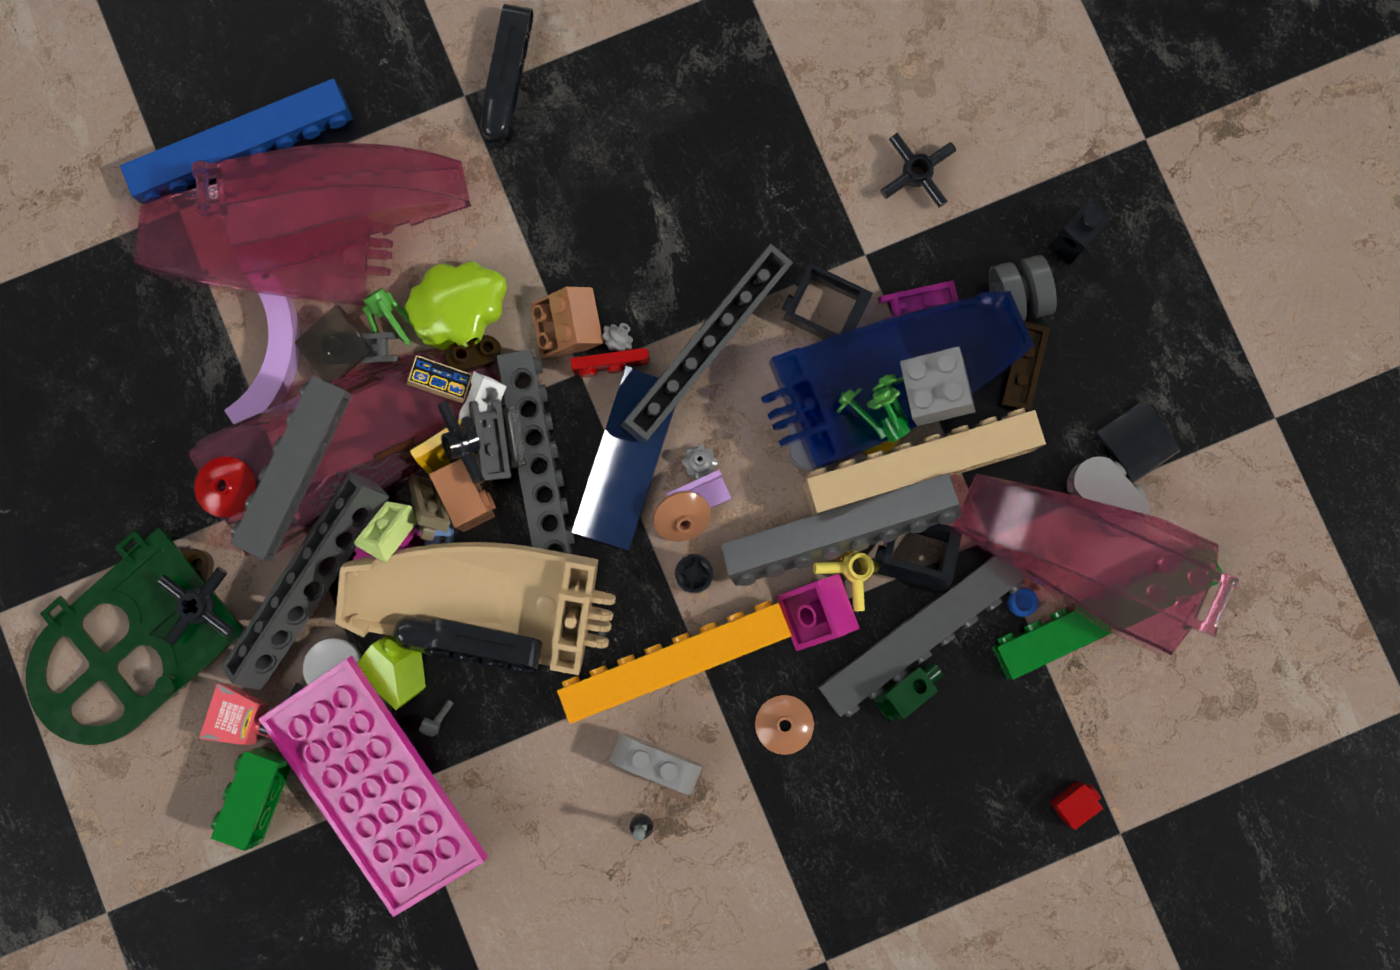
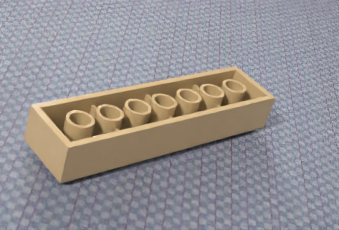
(934, 456)

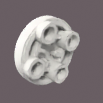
(327, 655)

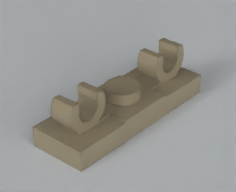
(427, 507)

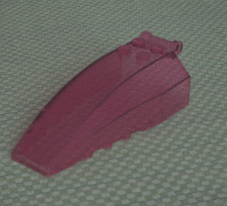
(316, 197)
(1103, 560)

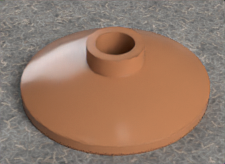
(678, 508)
(769, 718)

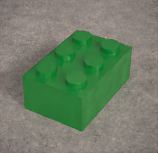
(251, 798)

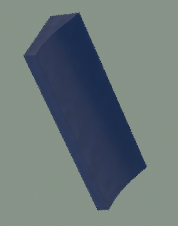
(621, 470)

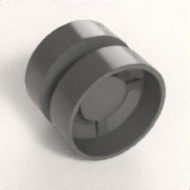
(1029, 283)

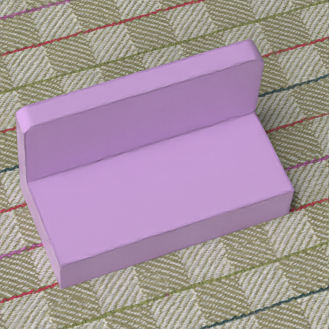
(710, 487)

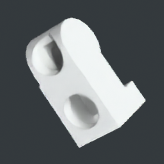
(483, 391)

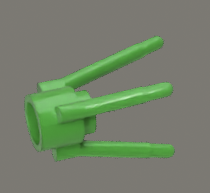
(380, 304)

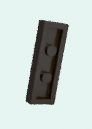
(1024, 373)

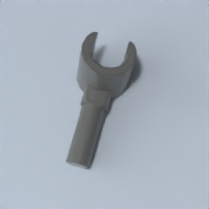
(431, 727)

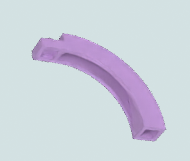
(279, 362)

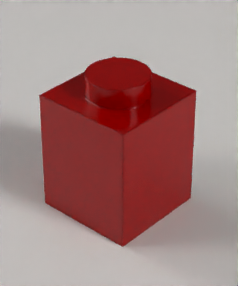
(1077, 804)

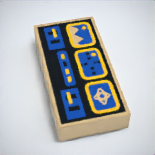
(439, 379)

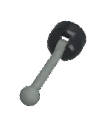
(640, 822)

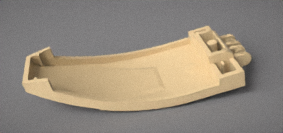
(482, 586)

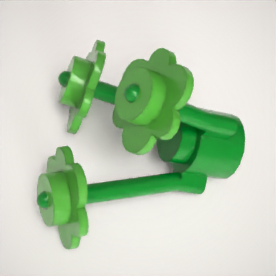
(895, 423)

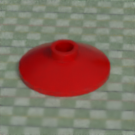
(239, 485)

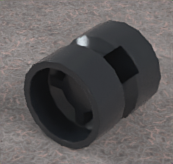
(694, 573)

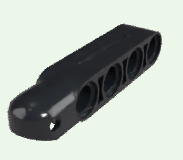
(506, 71)
(469, 644)

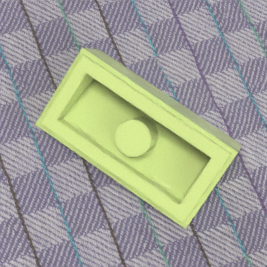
(387, 530)

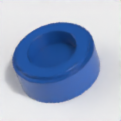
(1023, 602)

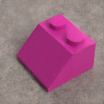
(818, 612)

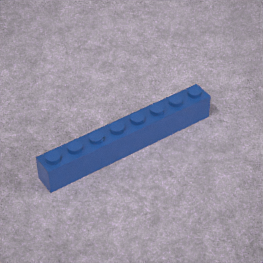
(256, 132)

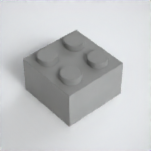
(937, 386)

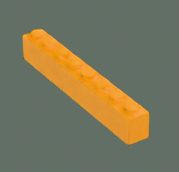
(673, 663)

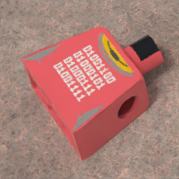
(234, 716)

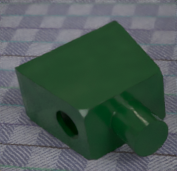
(901, 699)

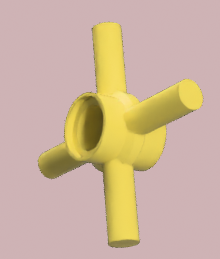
(868, 566)

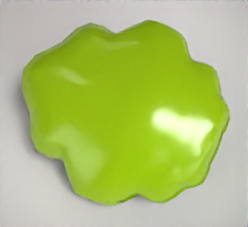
(456, 303)

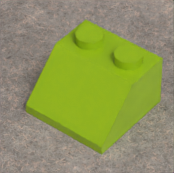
(393, 671)

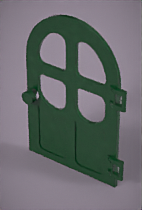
(151, 616)

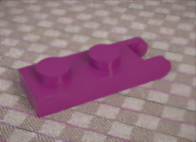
(920, 298)

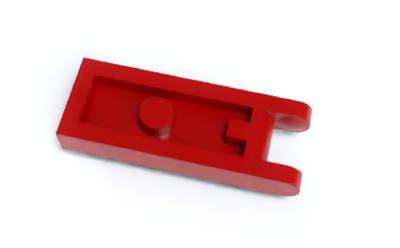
(613, 362)

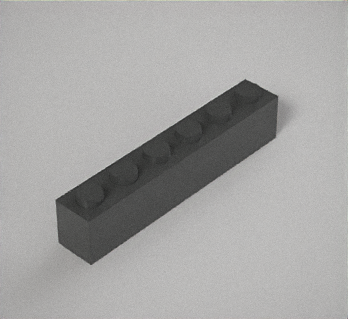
(290, 469)

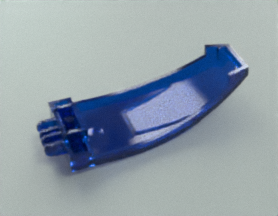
(815, 376)

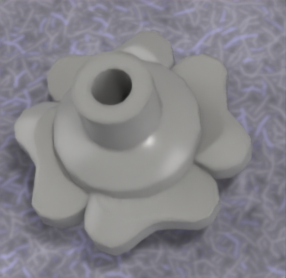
(617, 337)
(699, 462)

